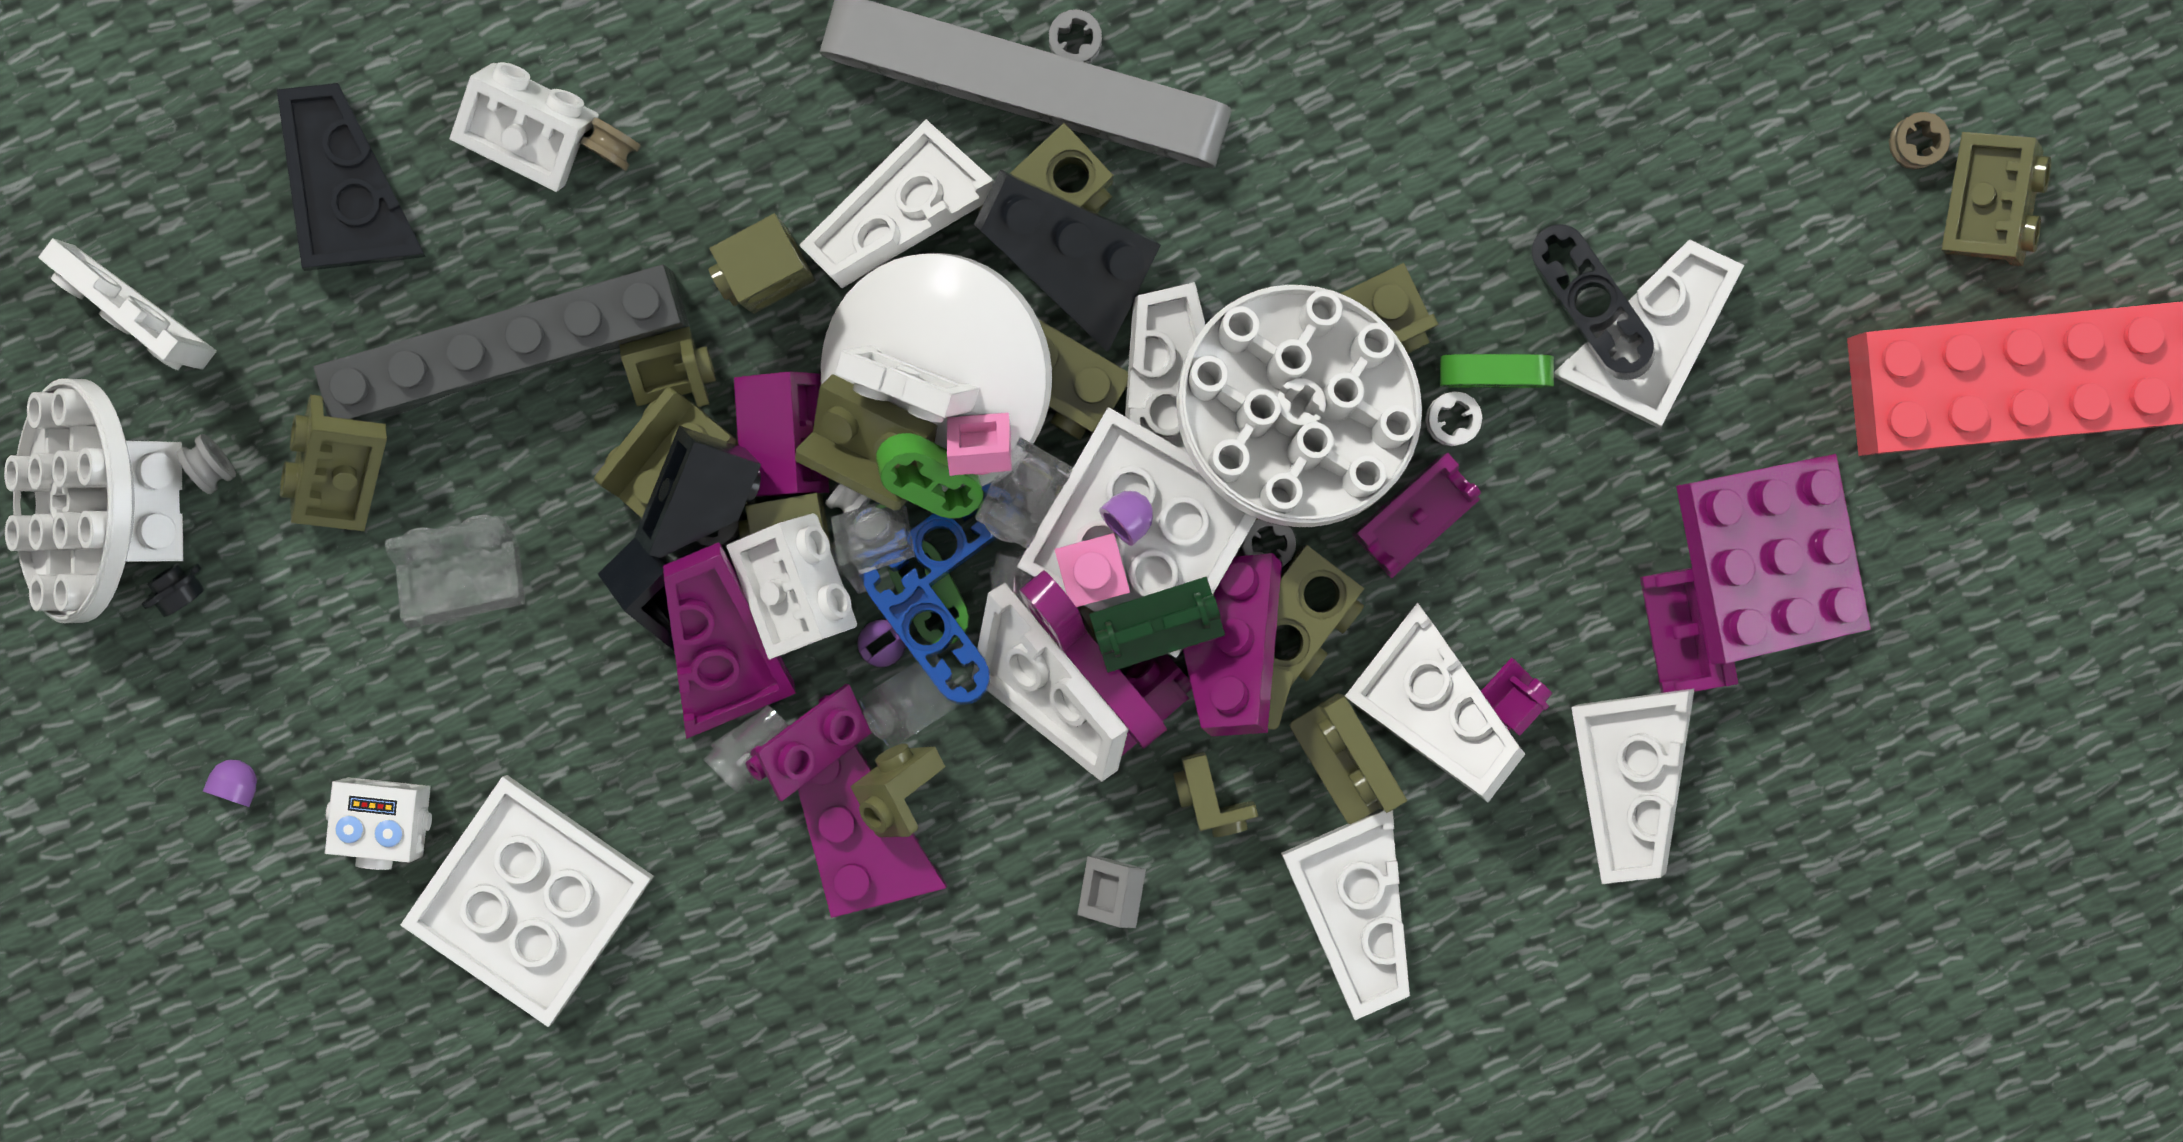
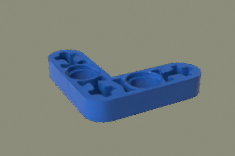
(920, 598)

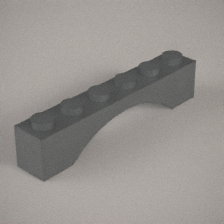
(500, 345)

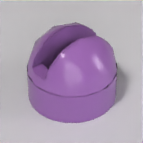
(1128, 515)
(888, 654)
(232, 781)

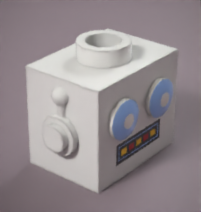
(377, 821)

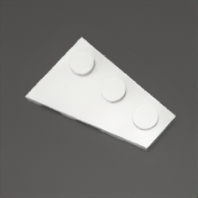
(898, 205)
(125, 307)
(1679, 312)
(1161, 337)
(1045, 686)
(1436, 707)
(1632, 778)
(1354, 905)

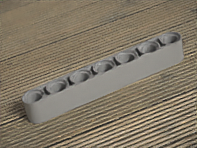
(1026, 81)

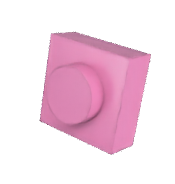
(979, 444)
(1092, 570)

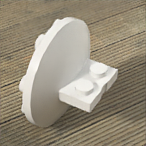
(943, 344)
(1298, 405)
(95, 501)

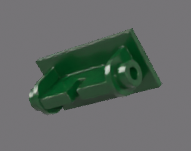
(1157, 624)

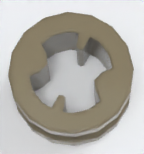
(1932, 127)
(610, 144)

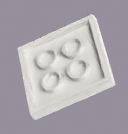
(1191, 527)
(527, 900)

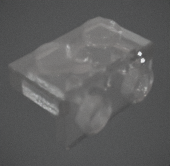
(456, 570)

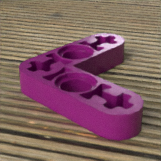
(1065, 626)

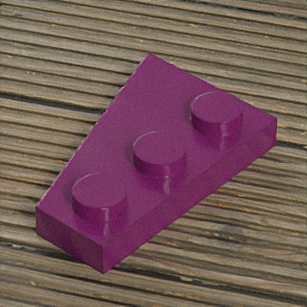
(717, 644)
(1236, 670)
(852, 861)

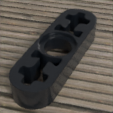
(1583, 257)

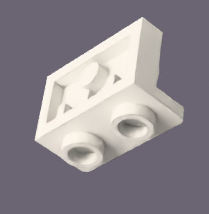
(522, 124)
(792, 585)

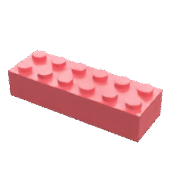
(2017, 378)

